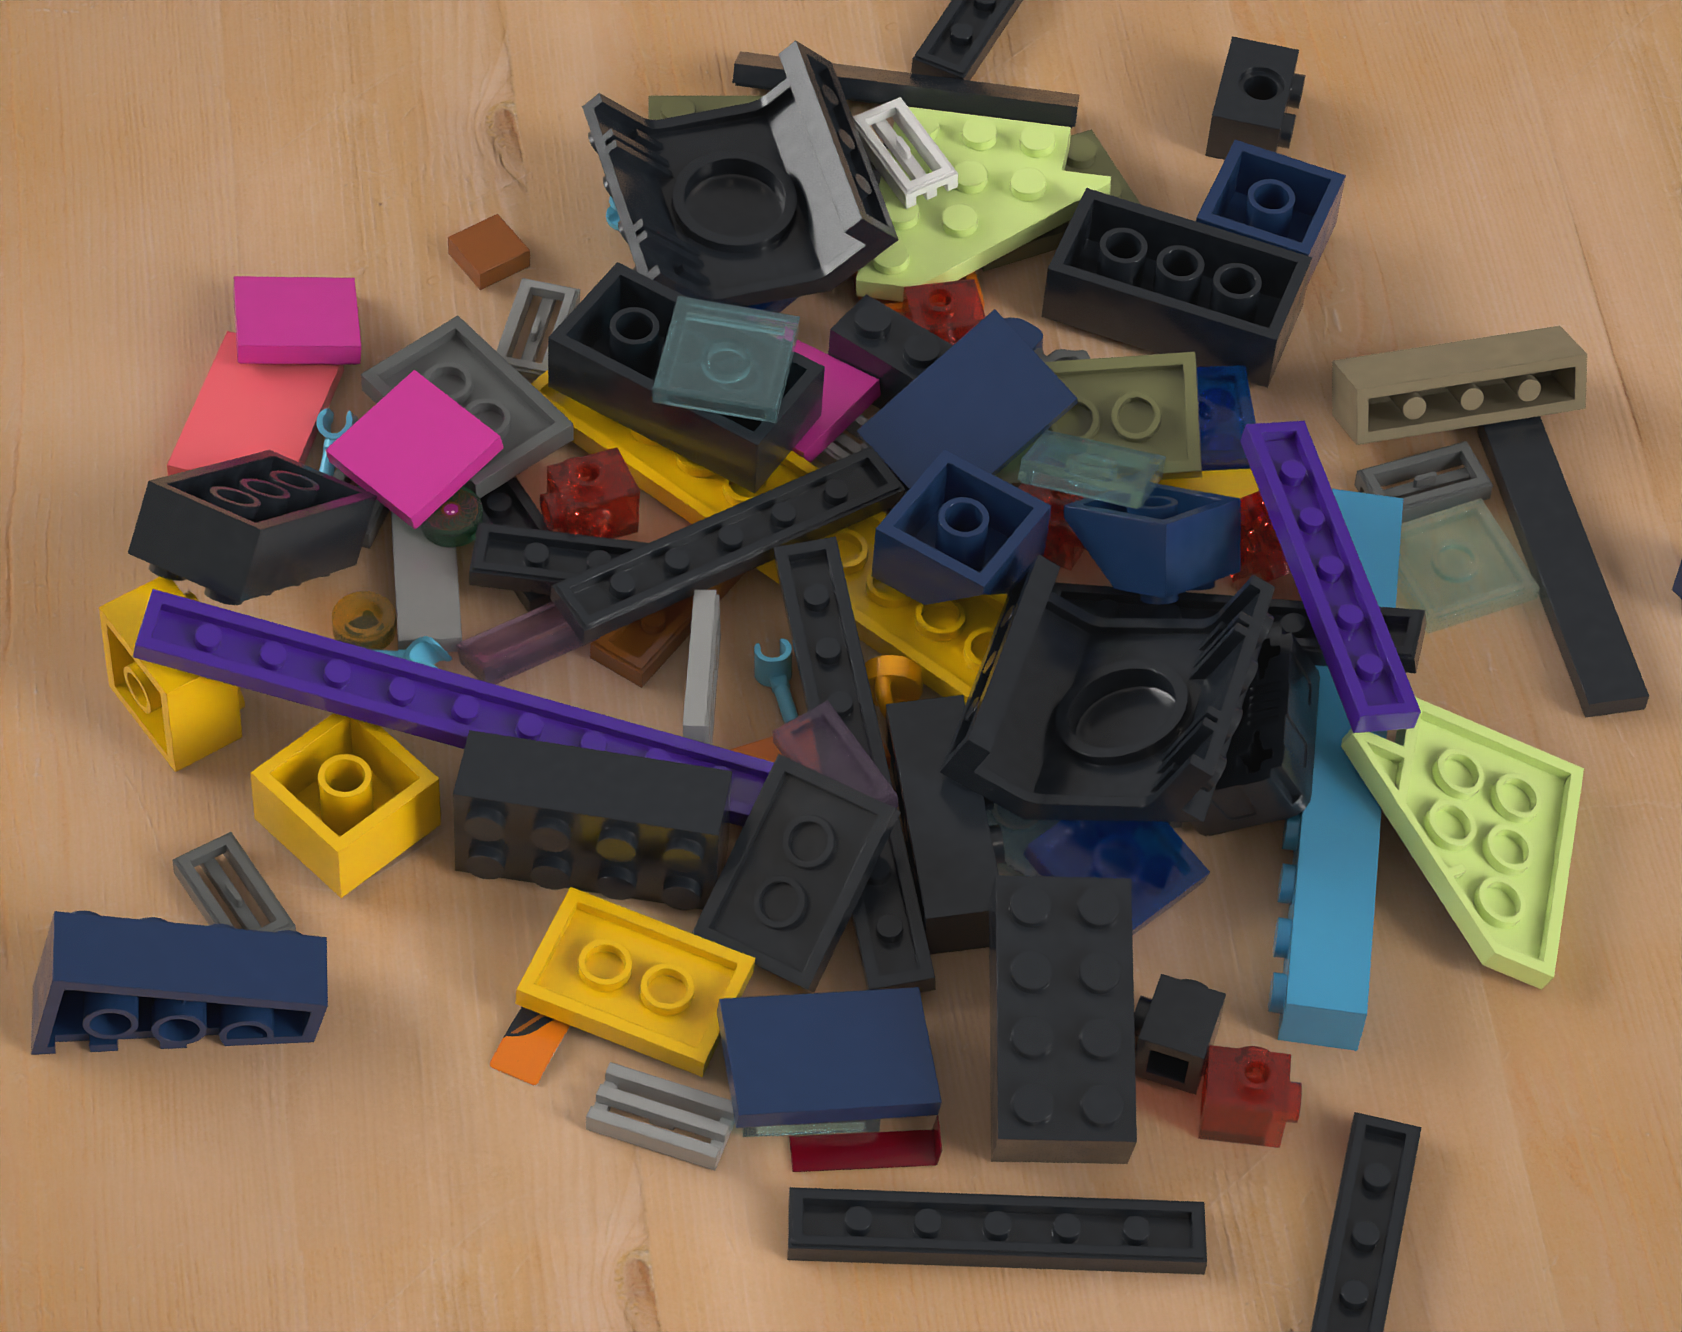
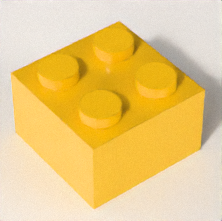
(176, 709)
(346, 800)

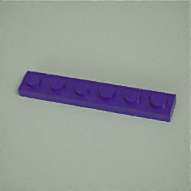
(1330, 577)

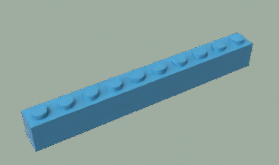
(1335, 840)

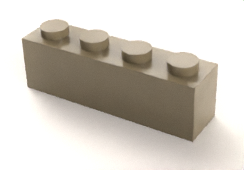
(1459, 384)

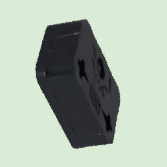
(1274, 744)

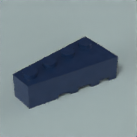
(175, 984)

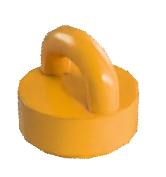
(893, 680)

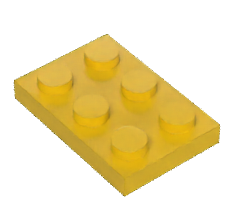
(633, 980)

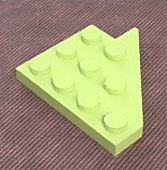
(1005, 197)
(1485, 829)

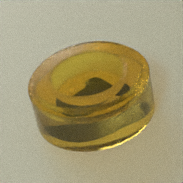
(364, 620)

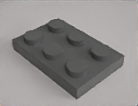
(488, 388)

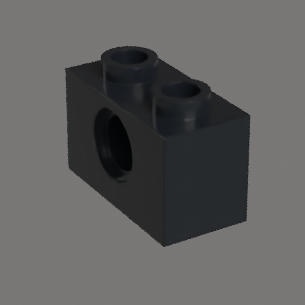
(1254, 98)

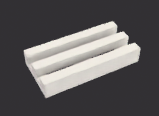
(922, 184)

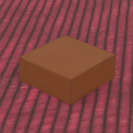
(489, 251)

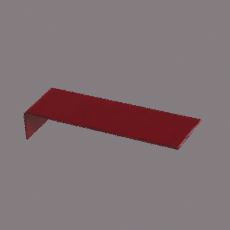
(866, 1150)

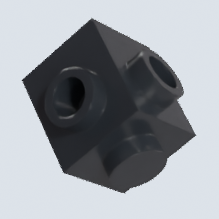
(1176, 1032)

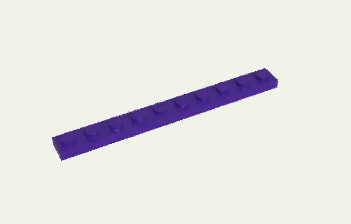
(404, 692)

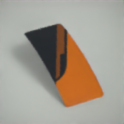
(528, 1046)

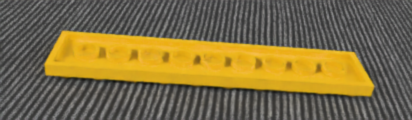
(940, 637)

